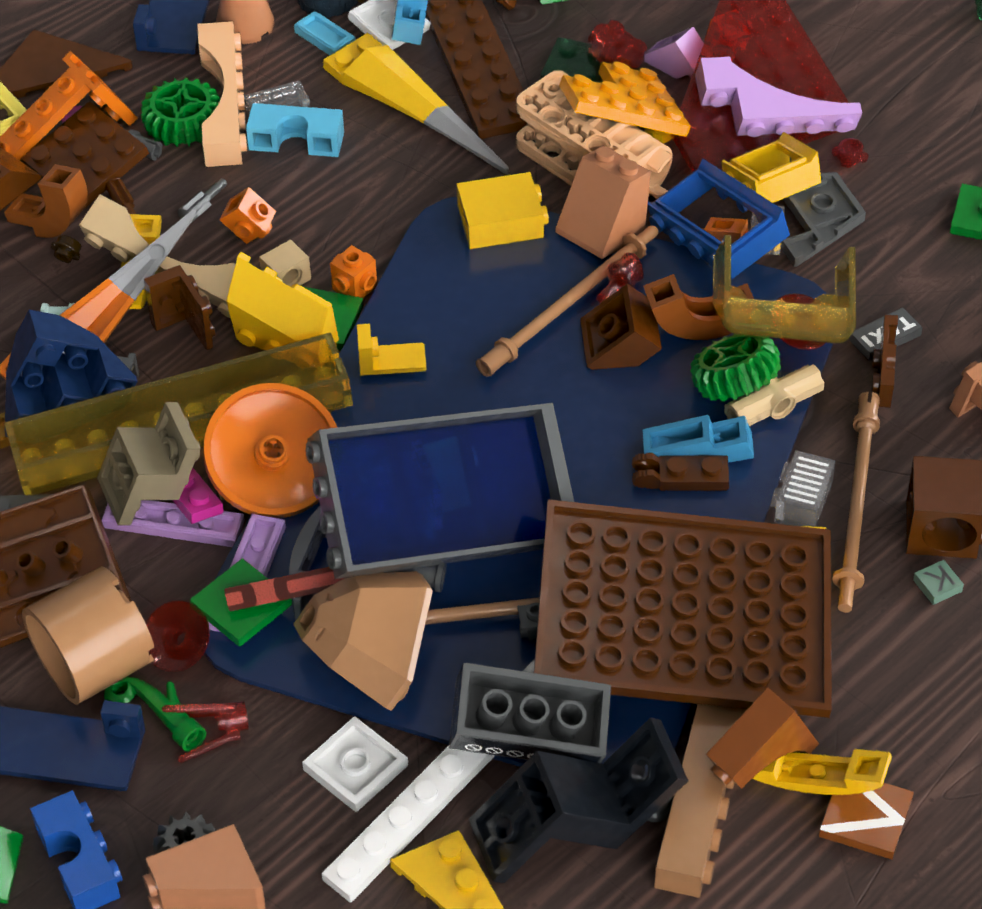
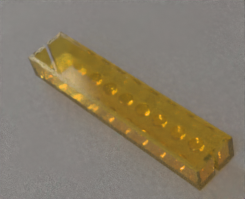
(72, 440)

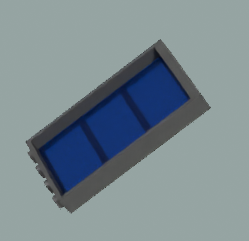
(437, 488)

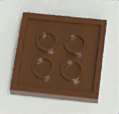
(89, 143)

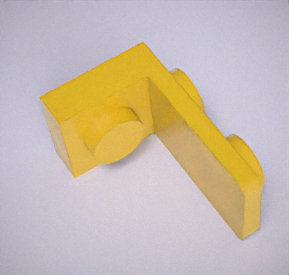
(388, 358)

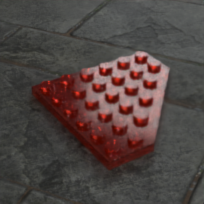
(770, 46)

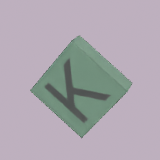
(938, 582)

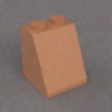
(605, 202)
(204, 875)

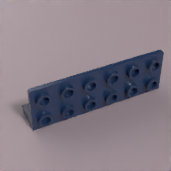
(169, 25)
(71, 746)

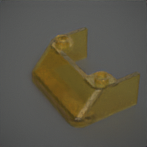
(825, 320)

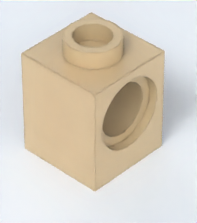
(289, 263)

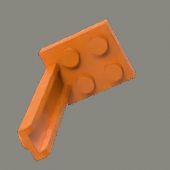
(57, 103)

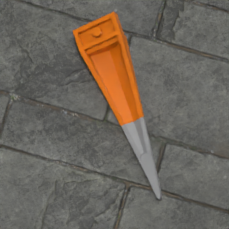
(109, 302)

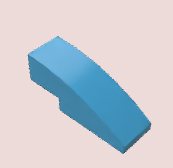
(409, 21)
(701, 438)

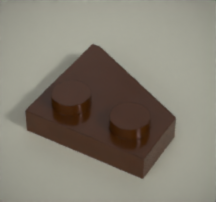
(884, 360)

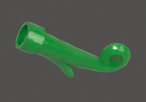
(184, 730)

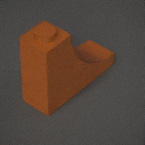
(759, 738)

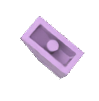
(676, 54)

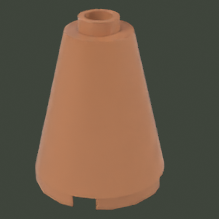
(249, 18)

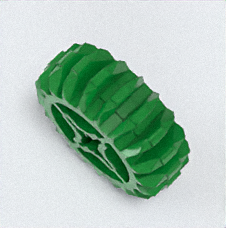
(178, 110)
(735, 366)

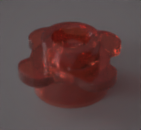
(850, 152)

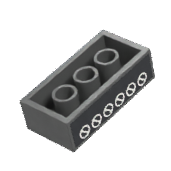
(527, 713)

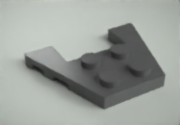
(824, 213)

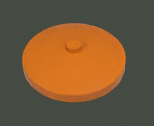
(259, 449)

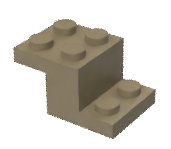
(148, 463)

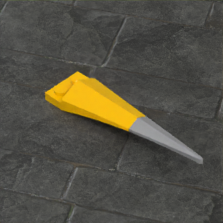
(387, 78)

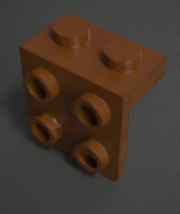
(176, 297)

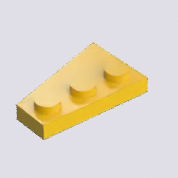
(447, 874)

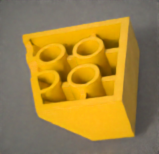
(272, 313)

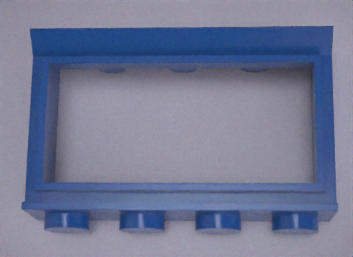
(744, 251)

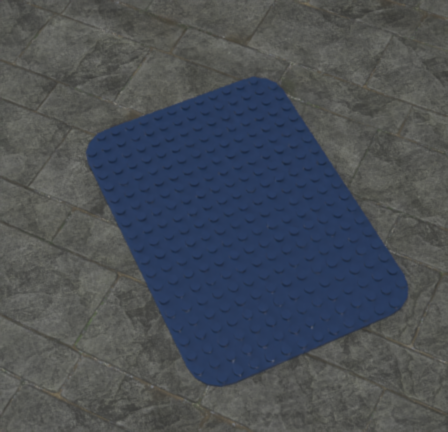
(459, 308)

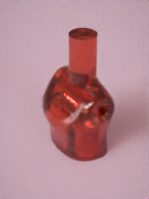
(622, 272)

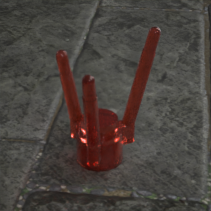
(229, 717)

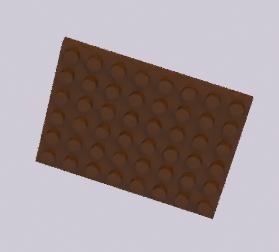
(686, 606)

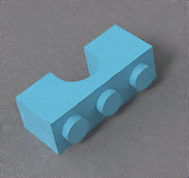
(273, 124)

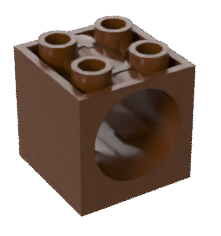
(944, 507)

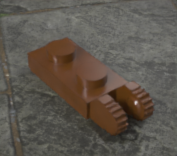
(681, 472)

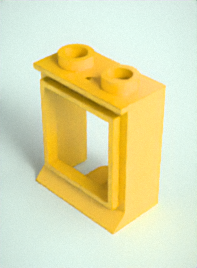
(771, 172)

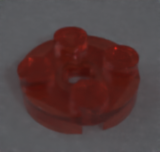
(615, 44)

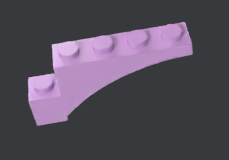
(766, 109)

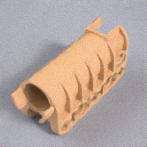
(576, 134)

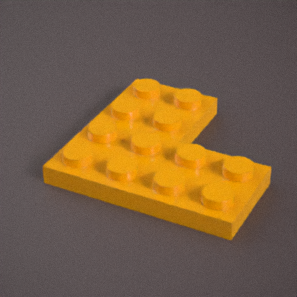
(626, 97)

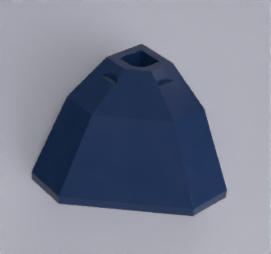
(59, 366)

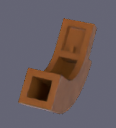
(62, 202)
(686, 315)

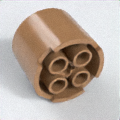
(88, 635)

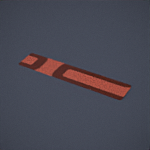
(279, 588)

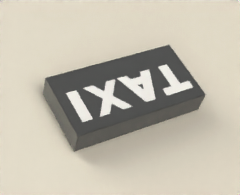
(869, 336)

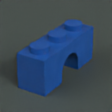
(65, 826)

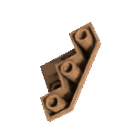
(370, 631)

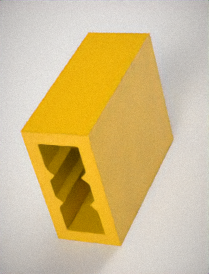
(501, 210)

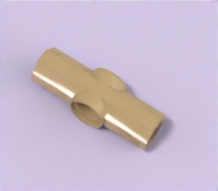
(778, 397)

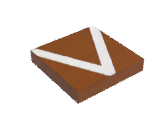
(868, 819)

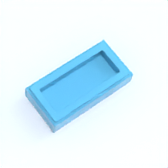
(323, 33)

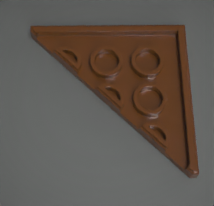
(40, 63)

